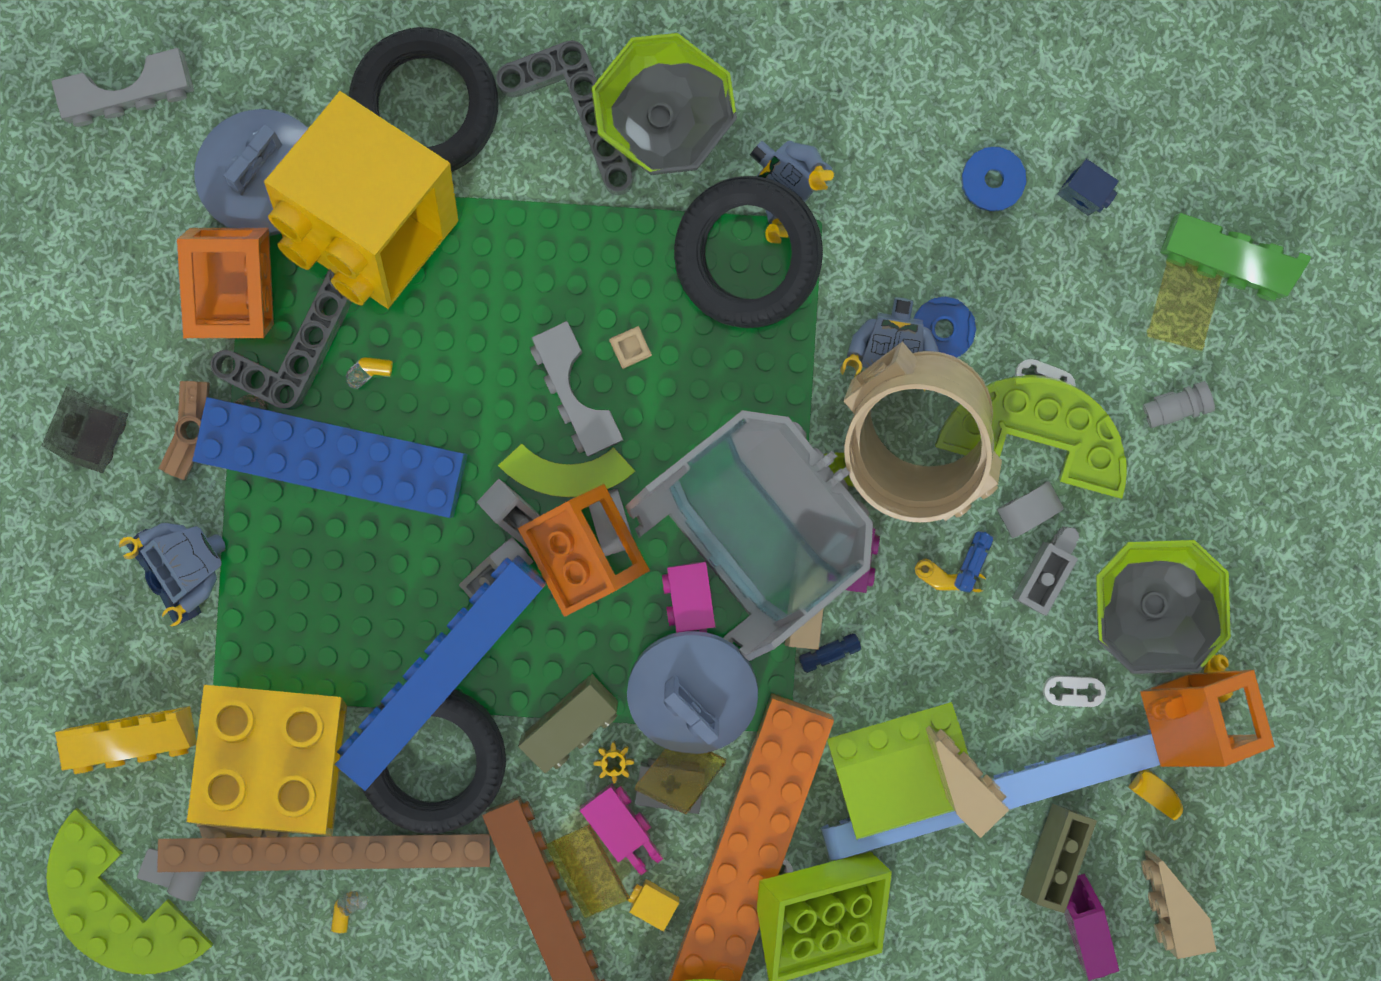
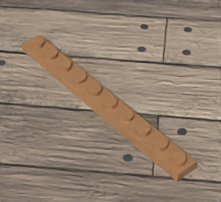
(323, 853)

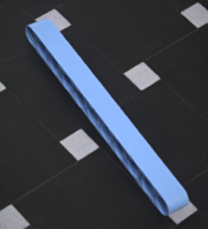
(1021, 788)

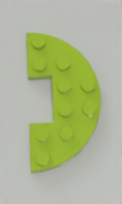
(1052, 415)
(101, 920)

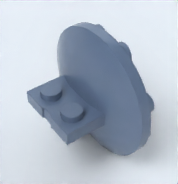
(238, 160)
(692, 692)

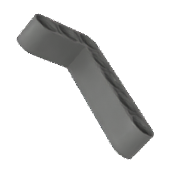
(584, 105)
(300, 347)

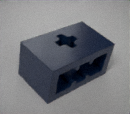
(1089, 188)

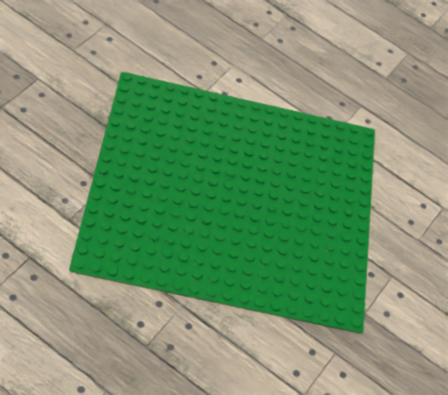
(354, 590)

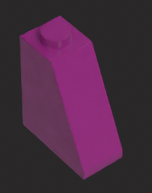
(1090, 931)

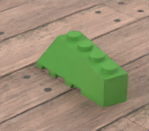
(1233, 257)

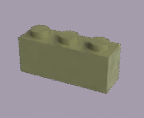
(569, 724)
(1058, 858)

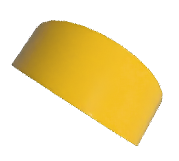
(1157, 793)

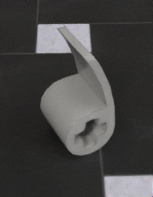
(1030, 510)
(605, 531)
(179, 884)

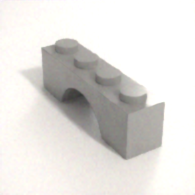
(163, 77)
(558, 352)

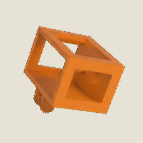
(225, 282)
(572, 556)
(1190, 724)

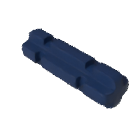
(830, 653)

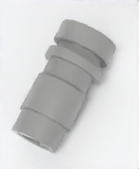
(1177, 406)

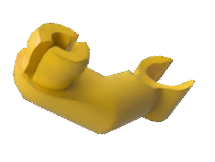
(936, 577)

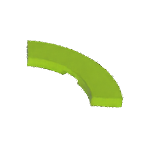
(565, 479)

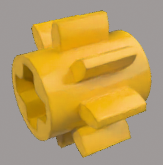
(614, 771)

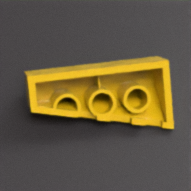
(125, 739)

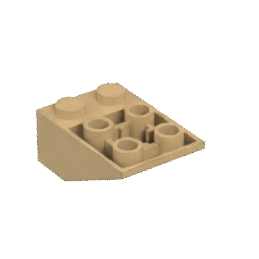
(973, 798)
(1182, 922)

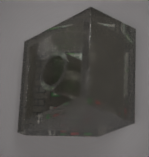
(85, 430)

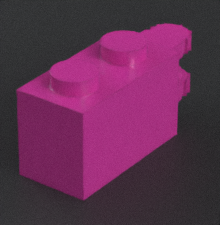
(690, 597)
(619, 826)

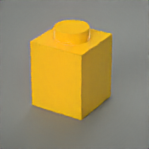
(653, 904)

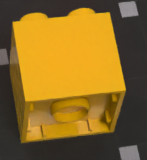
(361, 202)
(267, 760)

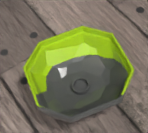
(664, 103)
(1163, 606)

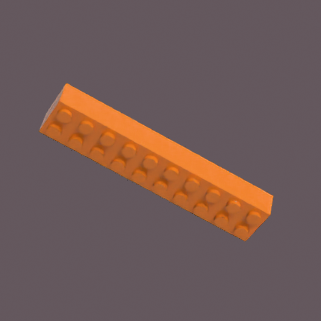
(753, 840)

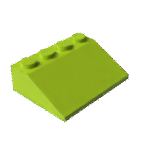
(892, 772)
(823, 915)

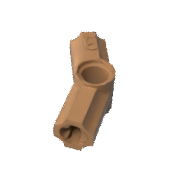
(181, 450)

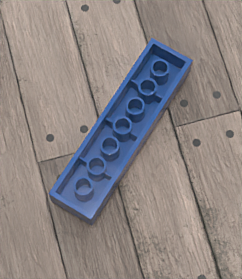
(329, 457)
(436, 677)

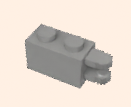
(1048, 571)

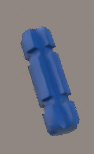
(973, 561)

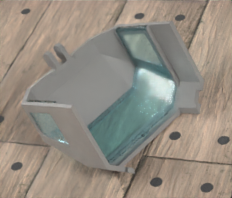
(765, 523)

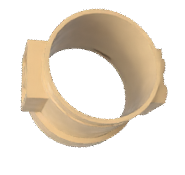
(908, 489)

